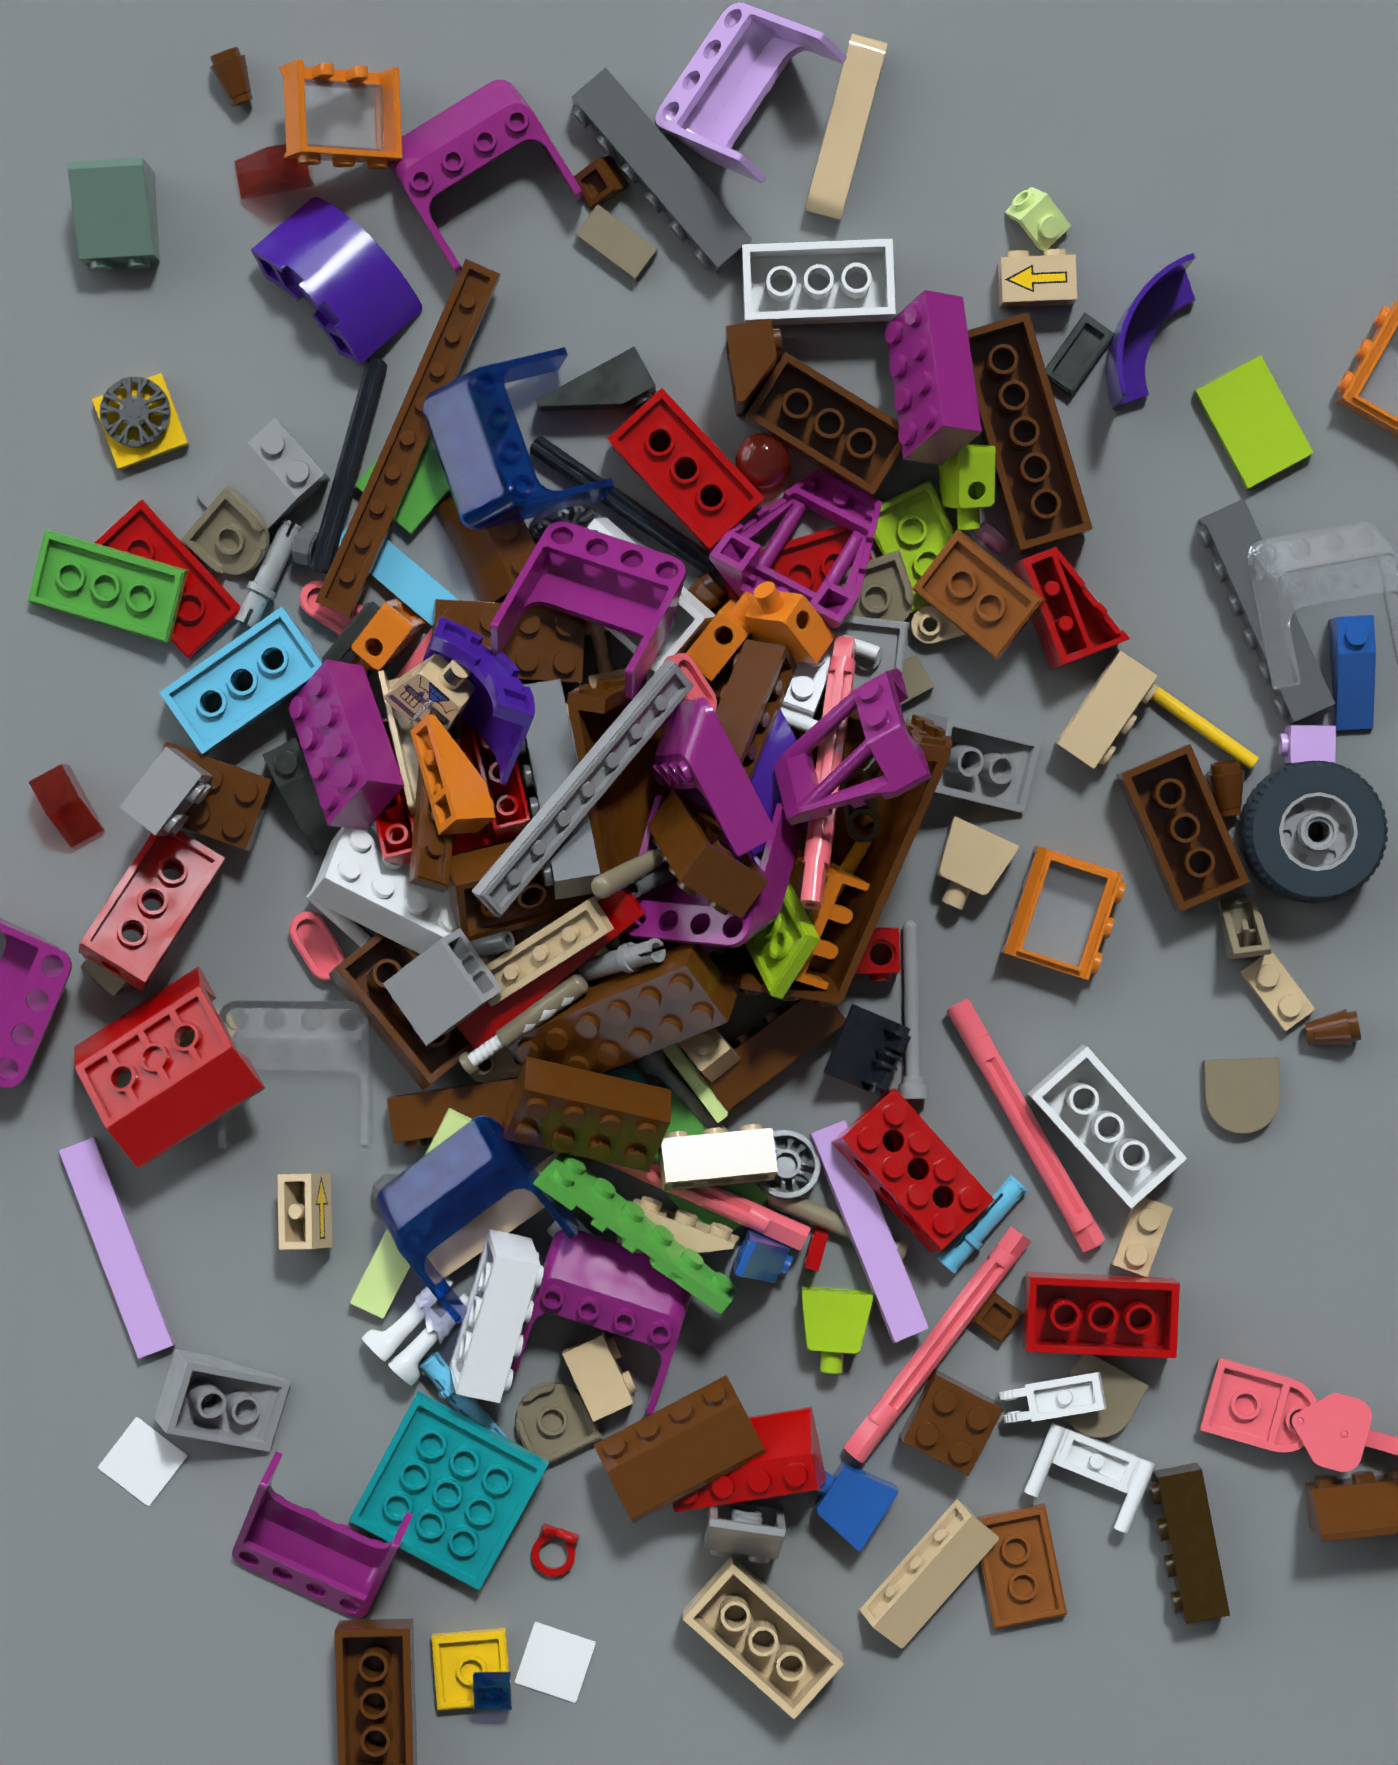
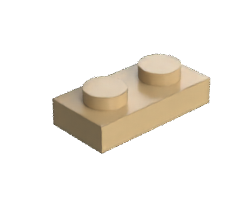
(1277, 990)
(1141, 1236)

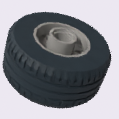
(1348, 825)

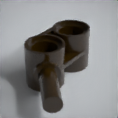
(868, 771)

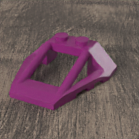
(744, 568)
(886, 738)

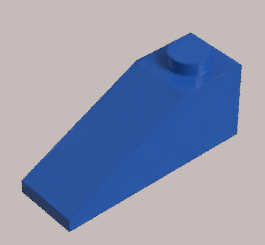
(1353, 671)
(762, 1258)

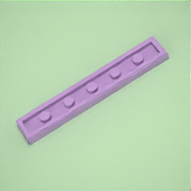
(870, 1238)
(116, 1247)

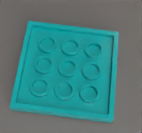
(457, 1484)

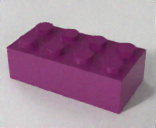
(933, 378)
(345, 745)

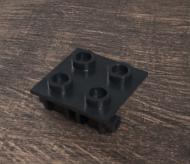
(867, 1050)

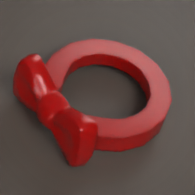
(570, 1539)

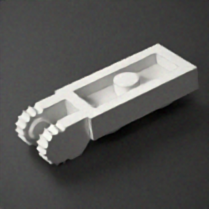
(1058, 1398)

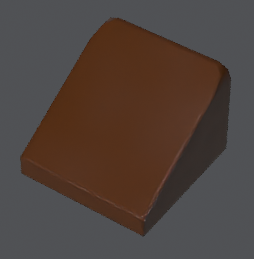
(601, 181)

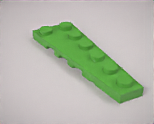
(574, 1185)

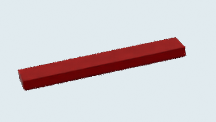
(622, 912)

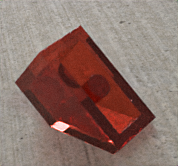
(271, 173)
(66, 804)

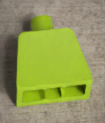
(968, 483)
(835, 1322)

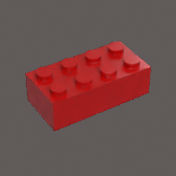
(1101, 1314)

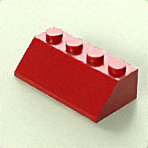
(788, 1467)

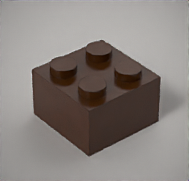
(951, 1422)

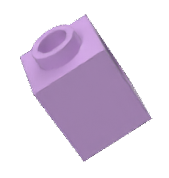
(1307, 743)

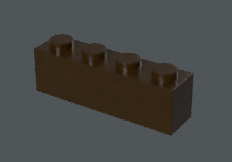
(1190, 1543)

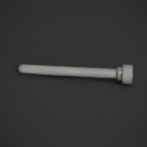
(657, 1065)
(913, 1083)

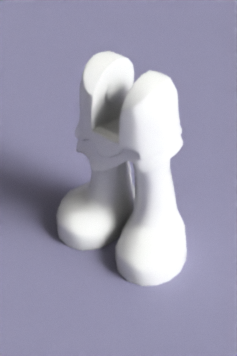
(438, 1326)

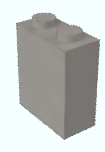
(443, 986)

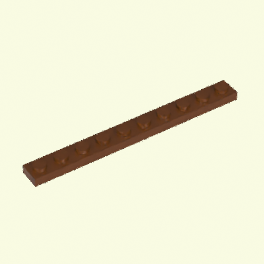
(406, 440)

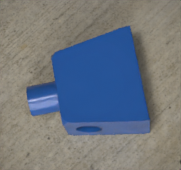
(854, 1502)

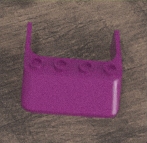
(465, 141)
(600, 583)
(703, 766)
(688, 919)
(30, 988)
(613, 1291)
(312, 1552)

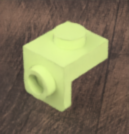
(1038, 217)

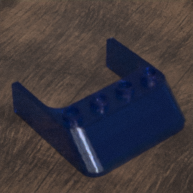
(485, 449)
(451, 1190)

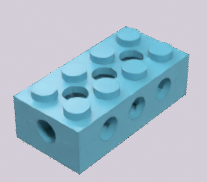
(220, 673)

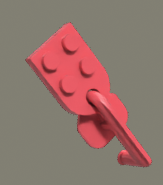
(1257, 1408)

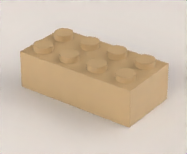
(763, 1637)

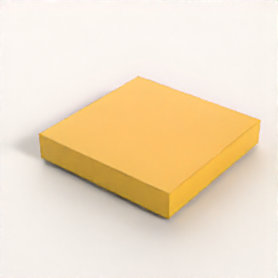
(172, 438)
(461, 1654)

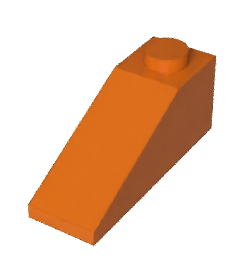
(452, 783)

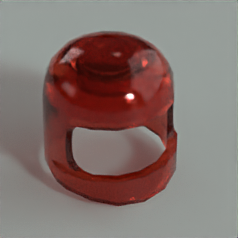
(764, 462)

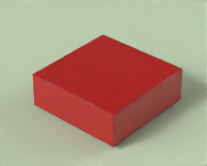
(815, 1249)

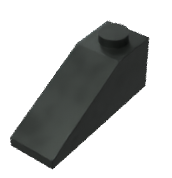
(608, 386)
(297, 787)

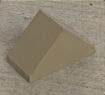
(1243, 928)

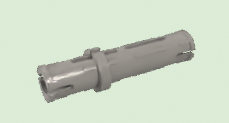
(268, 574)
(626, 958)

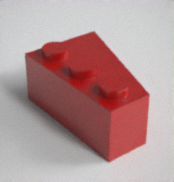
(1070, 619)

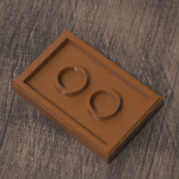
(978, 594)
(1022, 1568)

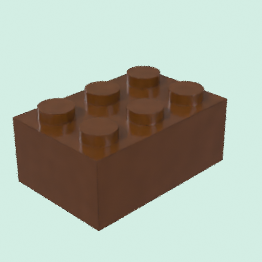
(234, 804)

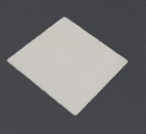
(142, 1461)
(555, 1662)

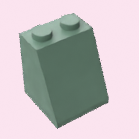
(114, 212)

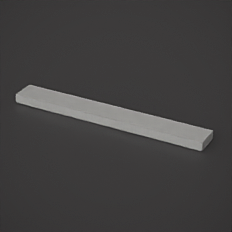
(582, 788)

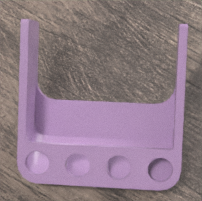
(732, 78)

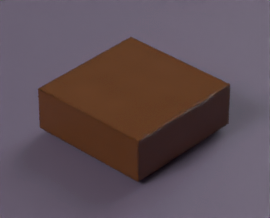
(997, 1317)

